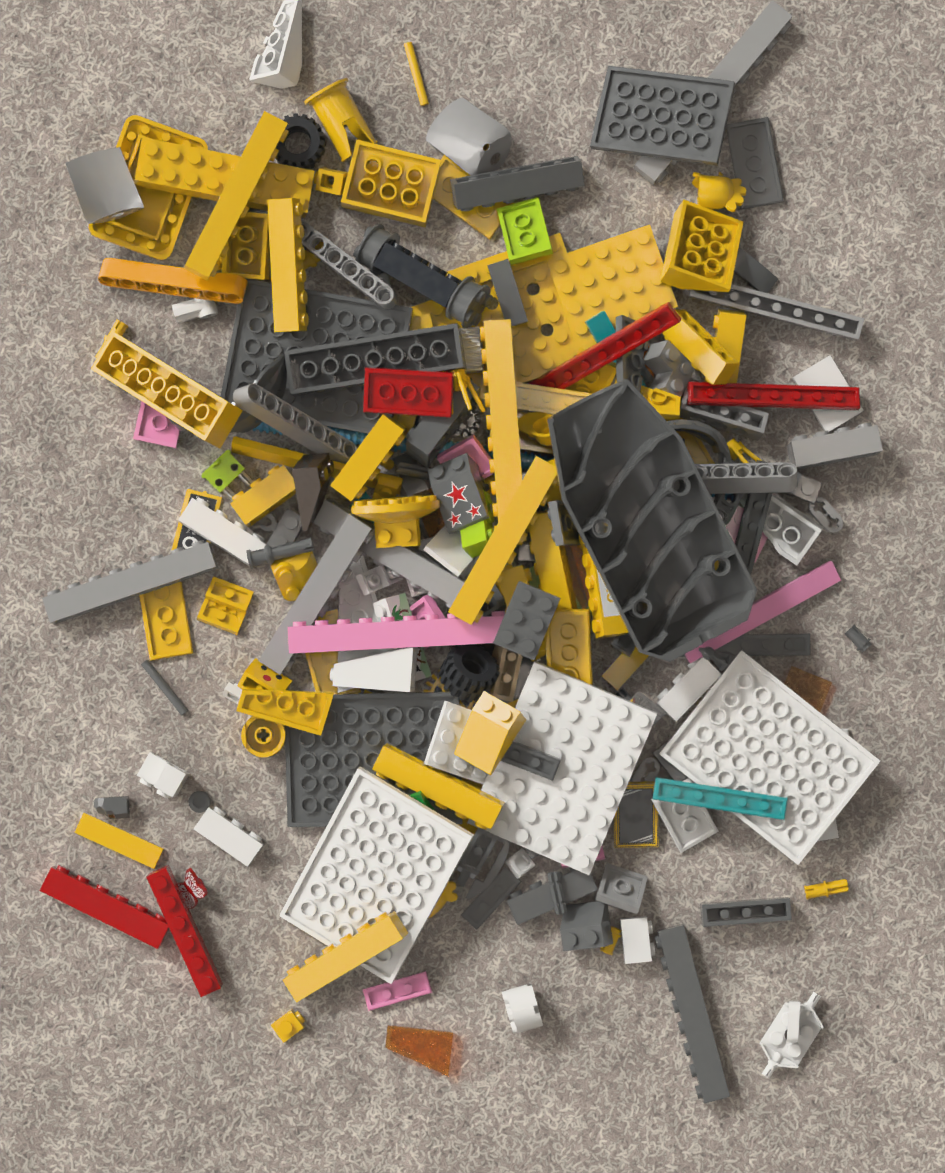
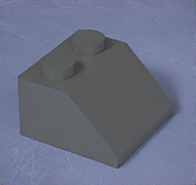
(586, 926)

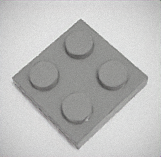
(621, 888)

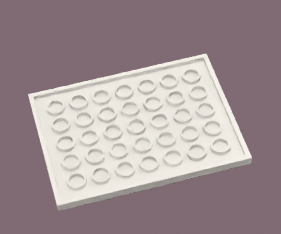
(771, 742)
(598, 749)
(373, 859)

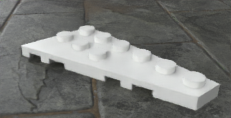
(354, 606)

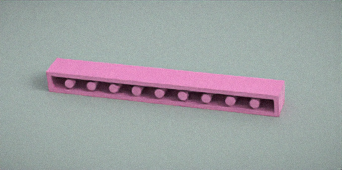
(391, 633)

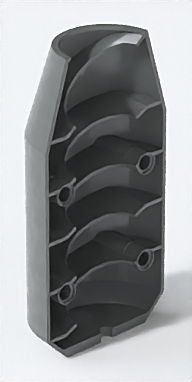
(652, 542)

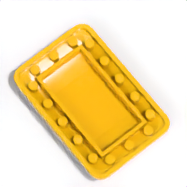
(157, 225)

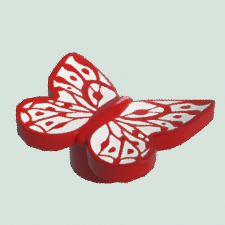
(192, 888)

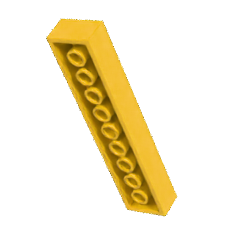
(503, 412)

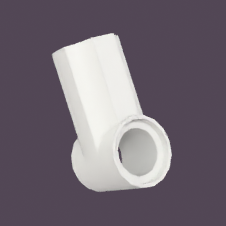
(194, 309)

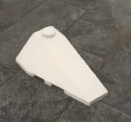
(282, 58)
(789, 529)

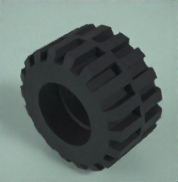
(315, 150)
(469, 672)

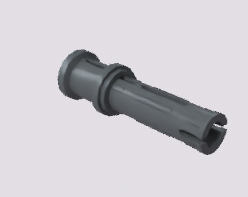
(270, 554)

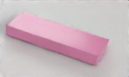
(398, 991)

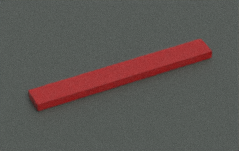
(610, 348)
(773, 396)

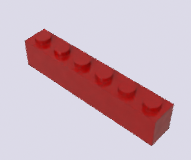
(105, 906)
(184, 930)

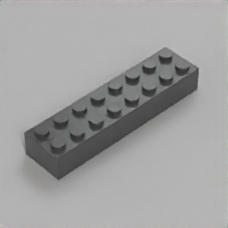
(344, 363)

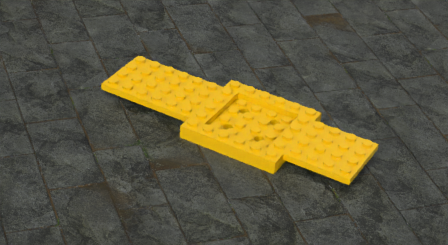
(608, 276)

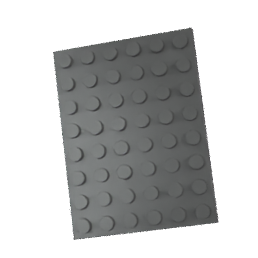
(331, 320)
(353, 738)

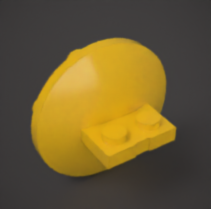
(396, 518)

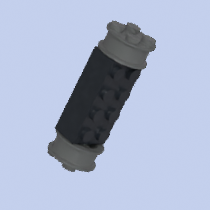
(382, 253)

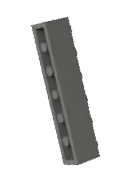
(517, 182)

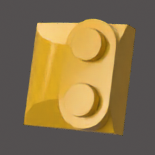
(293, 573)

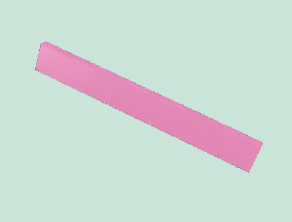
(775, 604)

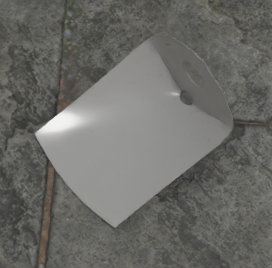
(463, 131)
(104, 186)

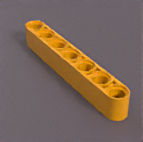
(171, 281)

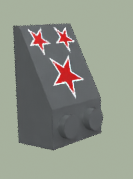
(459, 492)

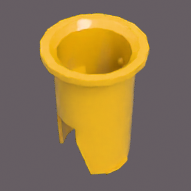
(335, 109)

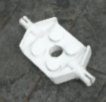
(787, 1053)

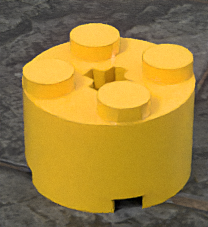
(255, 745)

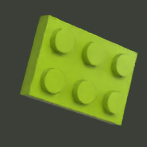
(524, 231)

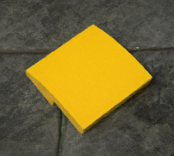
(225, 605)

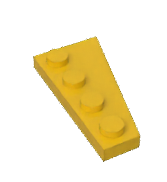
(290, 708)

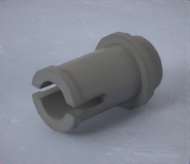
(858, 639)

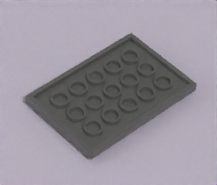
(662, 115)

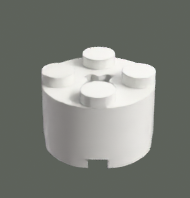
(522, 1008)

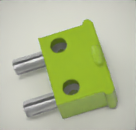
(222, 470)

